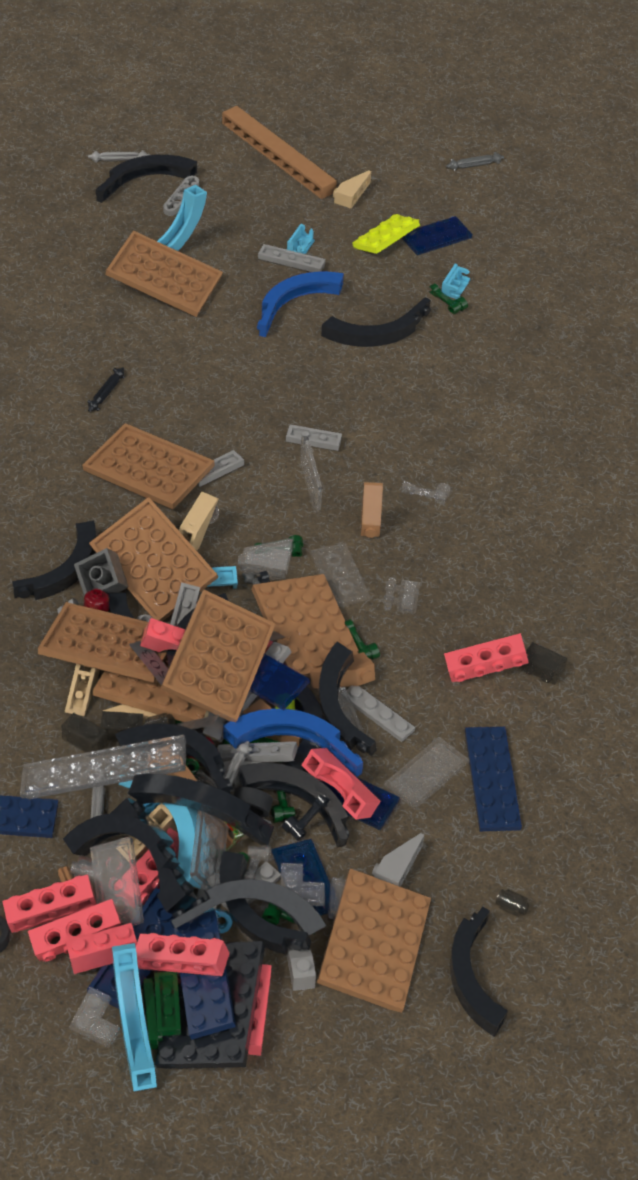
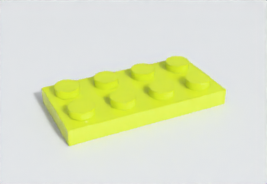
(386, 233)

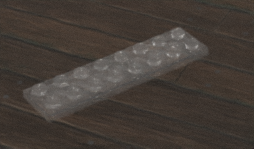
(103, 767)

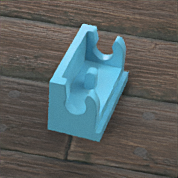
(300, 240)
(455, 282)
(226, 575)

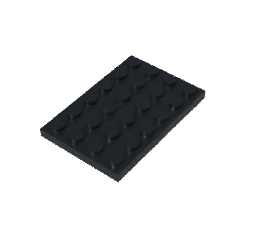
(228, 1046)

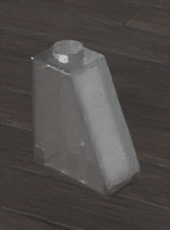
(268, 557)

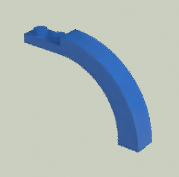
(294, 287)
(292, 723)

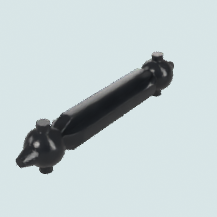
(106, 389)

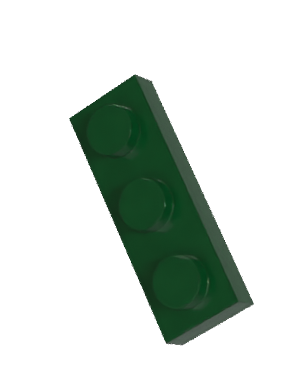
(167, 1003)
(151, 1016)

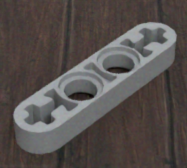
(178, 195)

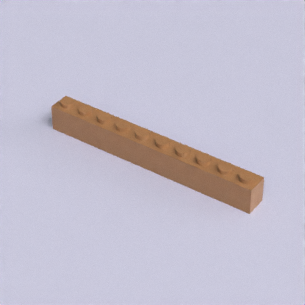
(279, 152)

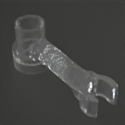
(440, 494)
(257, 855)

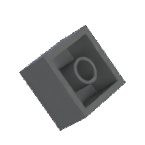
(101, 572)

